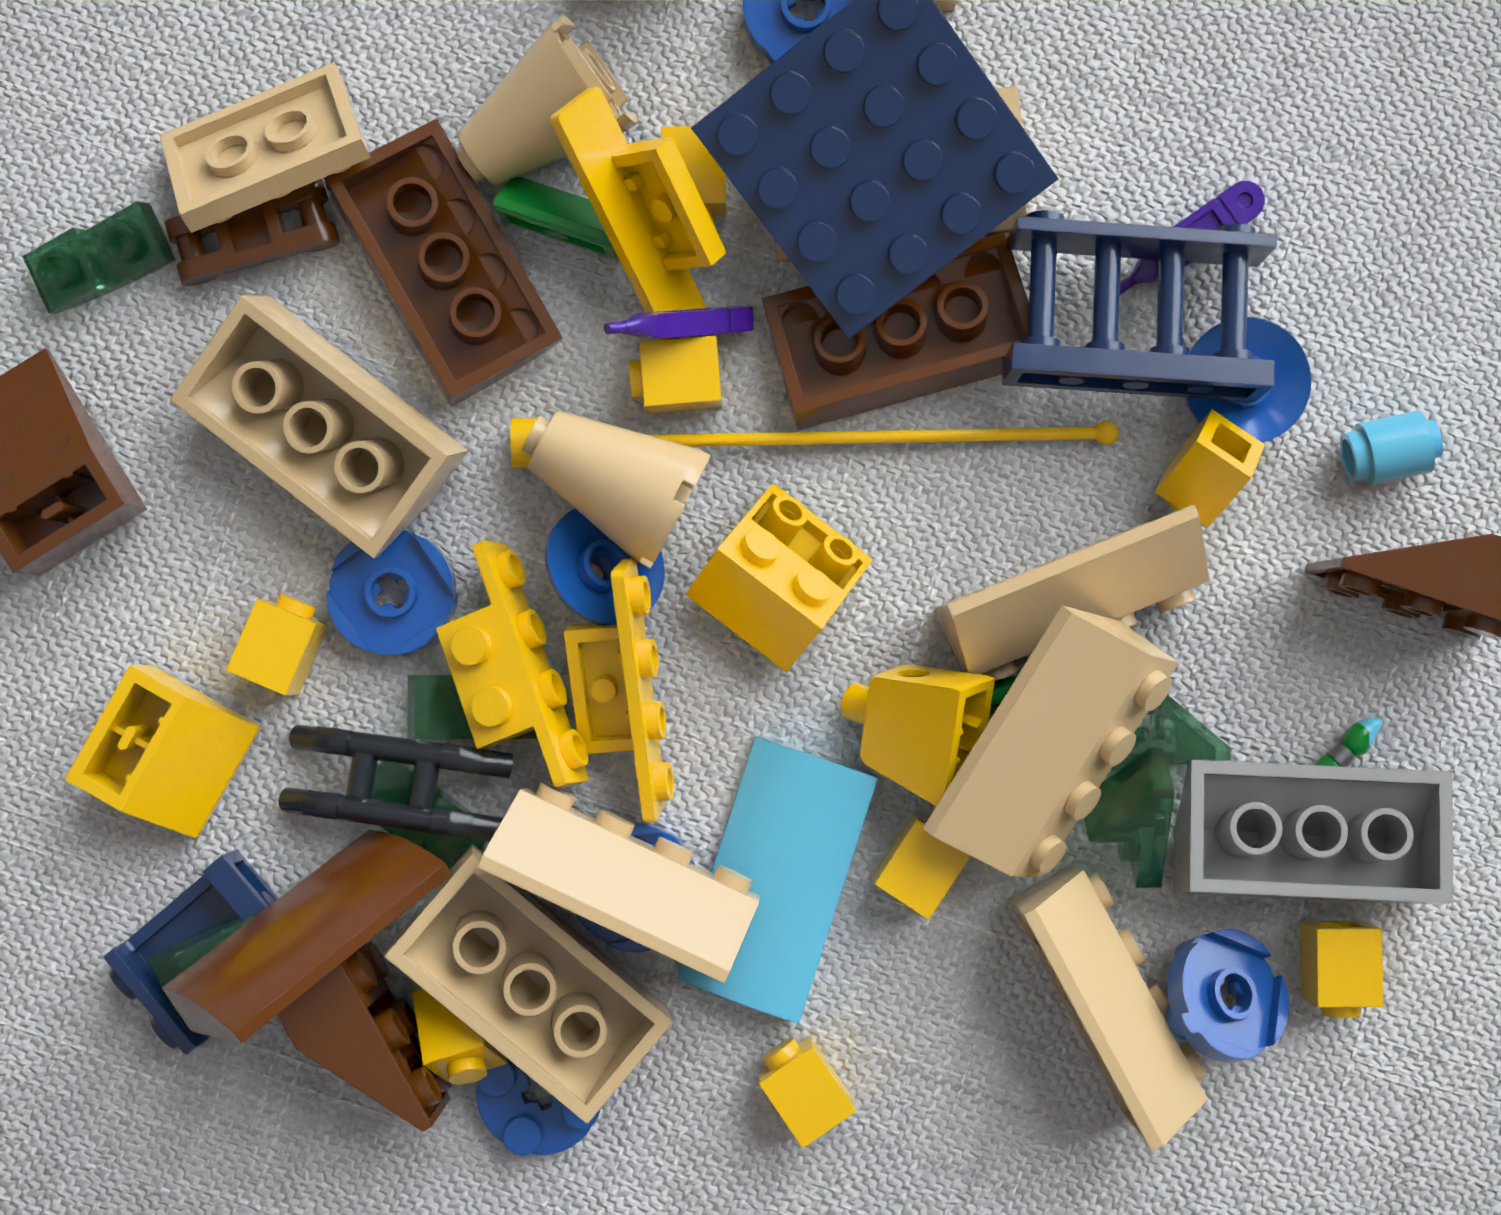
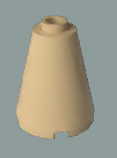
(513, 125)
(616, 478)

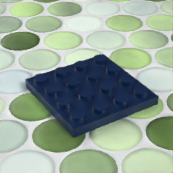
(875, 154)

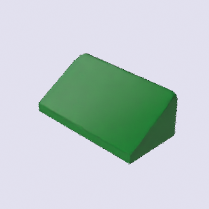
(552, 215)

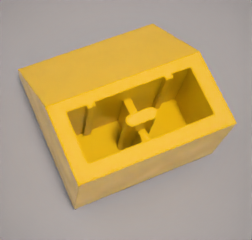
(779, 577)
(163, 751)

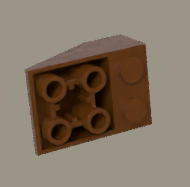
(55, 471)
(1436, 580)
(367, 1038)

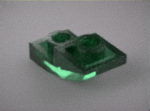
(99, 260)

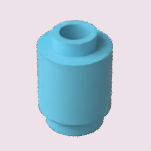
(1391, 448)

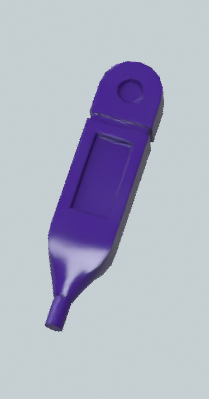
(1233, 206)
(685, 322)

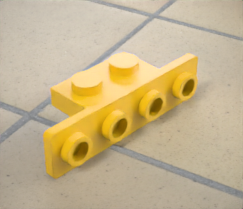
(642, 203)
(505, 670)
(614, 688)

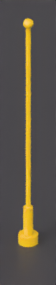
(1104, 433)

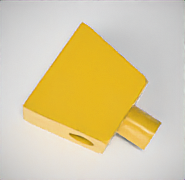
(919, 724)

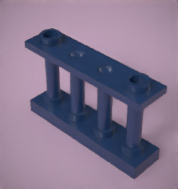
(1104, 361)

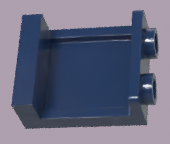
(220, 896)

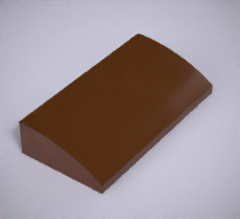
(443, 262)
(929, 341)
(304, 935)

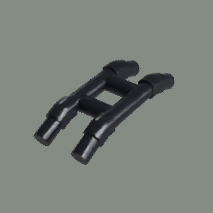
(420, 811)

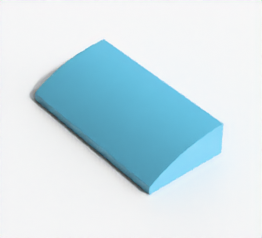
(795, 840)

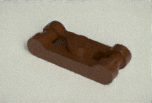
(255, 236)

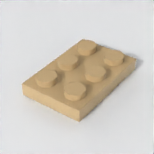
(263, 147)

